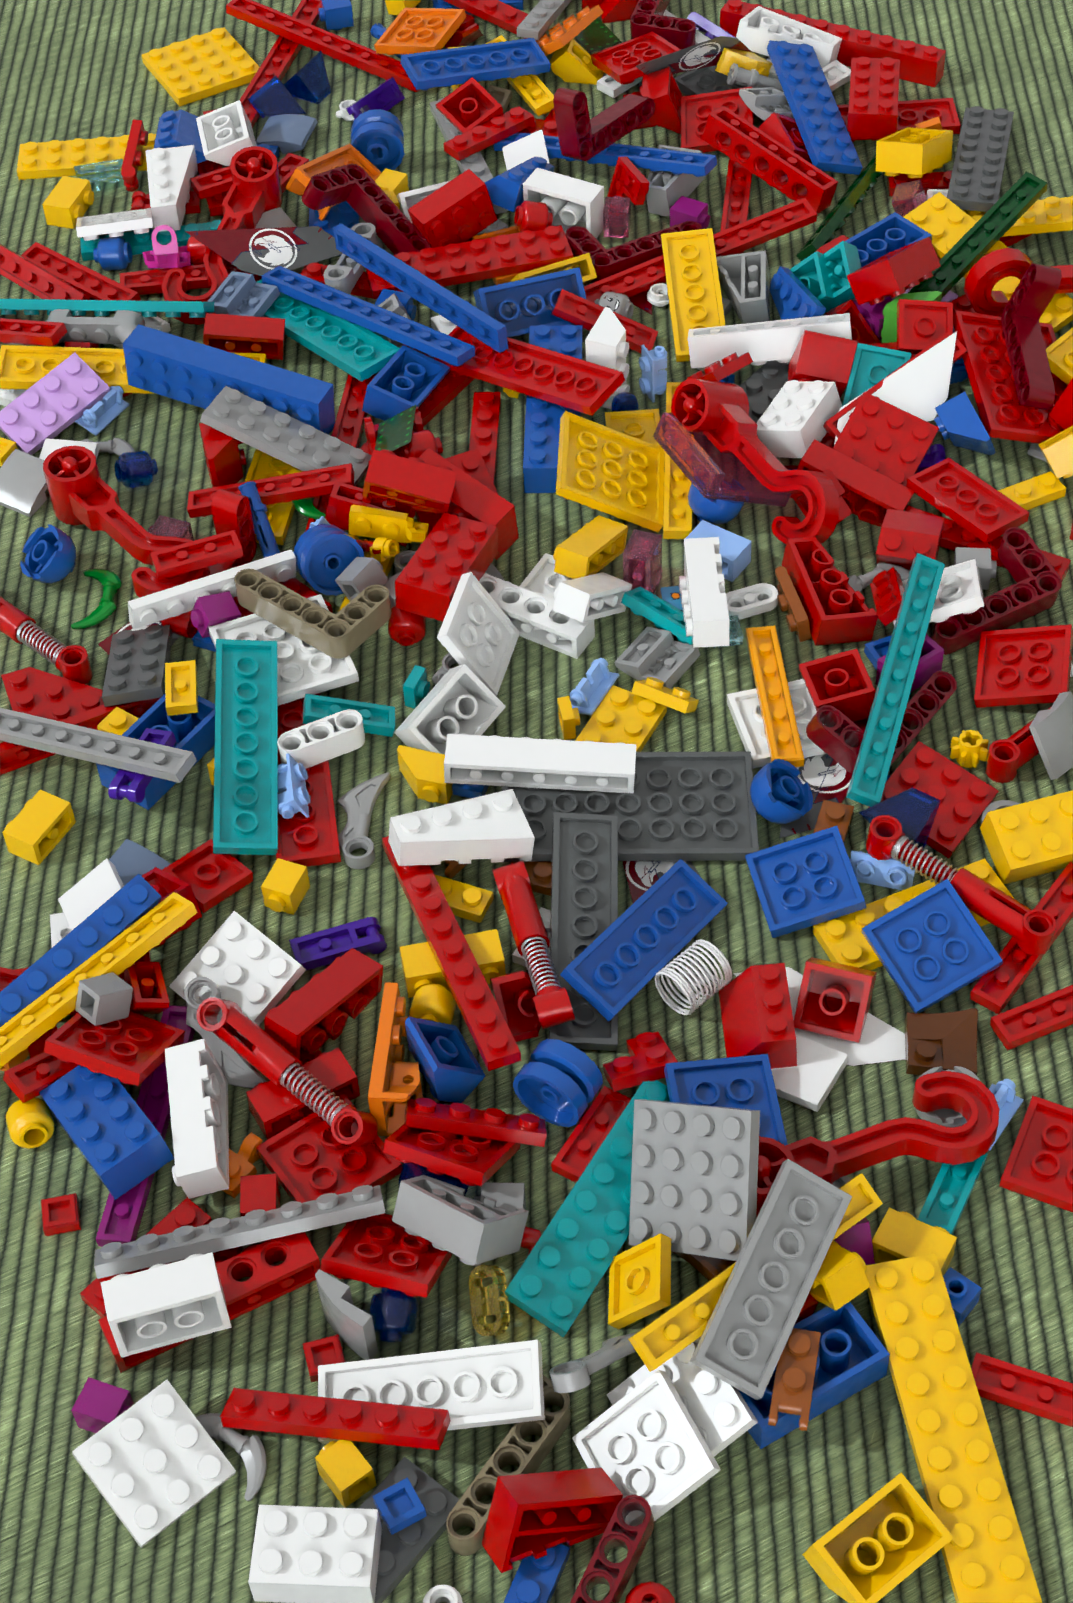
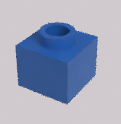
(962, 1294)

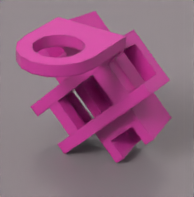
(166, 255)

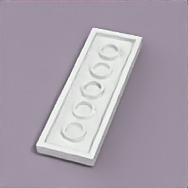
(473, 1383)

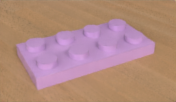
(52, 404)

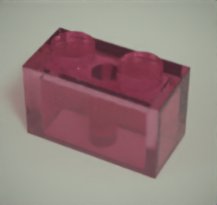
(643, 560)

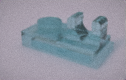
(100, 171)

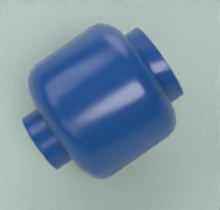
(113, 253)

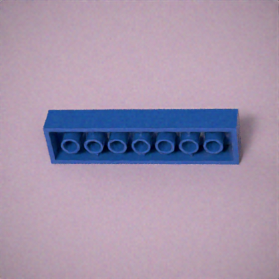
(200, 372)
(543, 417)

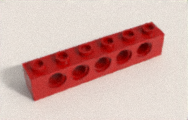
(768, 159)
(264, 1286)

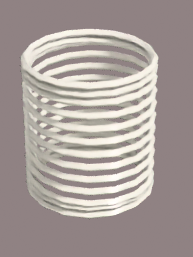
(687, 987)

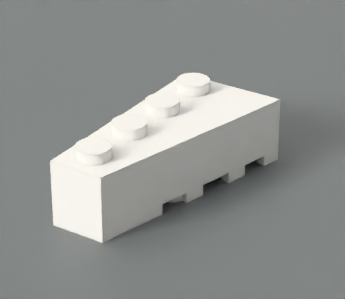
(764, 25)
(169, 183)
(704, 593)
(463, 831)
(198, 1119)

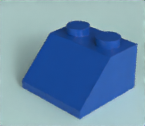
(962, 425)
(443, 1059)

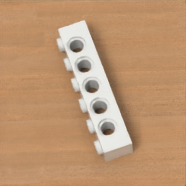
(536, 618)

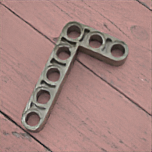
(328, 632)
(511, 1451)

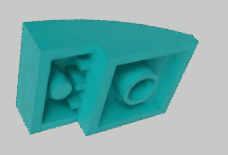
(827, 274)

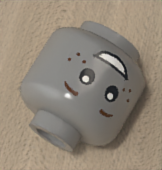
(617, 303)

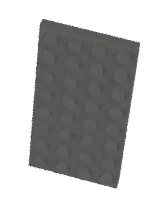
(680, 809)

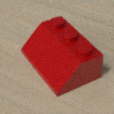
(759, 1015)

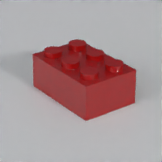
(454, 211)
(894, 272)

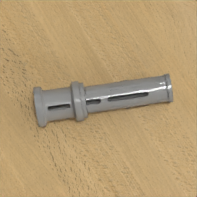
(750, 78)

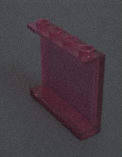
(710, 471)

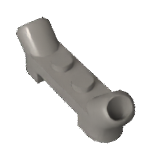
(347, 271)
(97, 329)

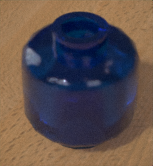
(135, 469)
(393, 1314)

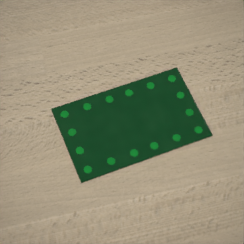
(597, 36)
(396, 430)

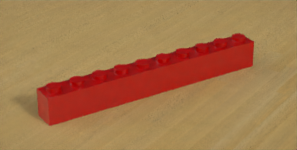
(917, 62)

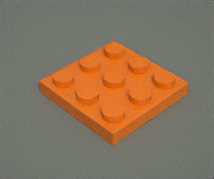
(420, 30)
(560, 34)

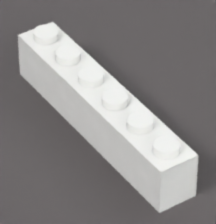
(762, 340)
(540, 763)

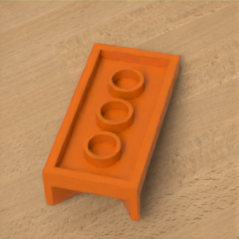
(329, 161)
(391, 1077)

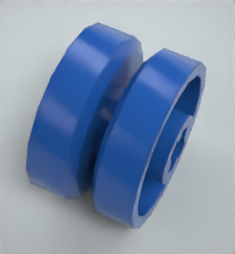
(379, 138)
(323, 555)
(558, 1082)

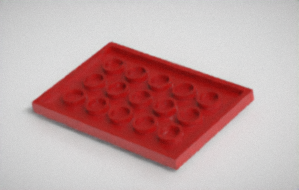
(994, 383)

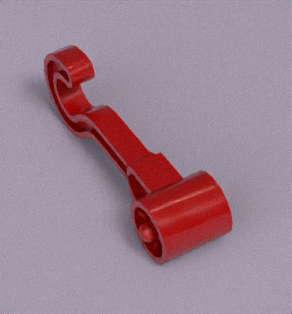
(253, 192)
(997, 266)
(723, 417)
(84, 498)
(895, 1136)

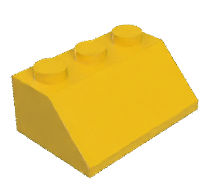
(878, 1544)

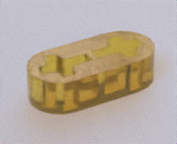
(489, 1300)

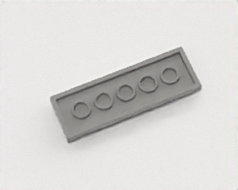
(280, 434)
(771, 1279)

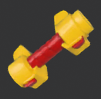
(380, 548)

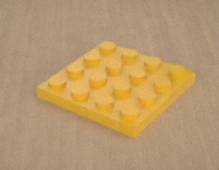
(201, 66)
(610, 472)

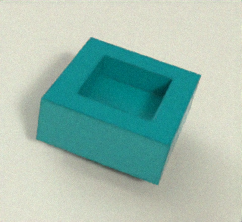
(416, 687)

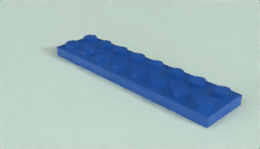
(814, 108)

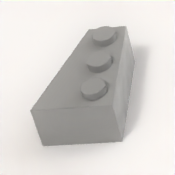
(667, 187)
(747, 284)
(456, 1222)

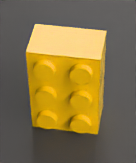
(914, 151)
(1030, 837)

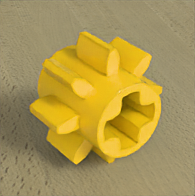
(969, 749)

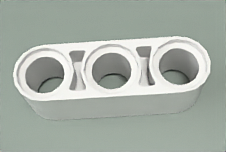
(323, 738)

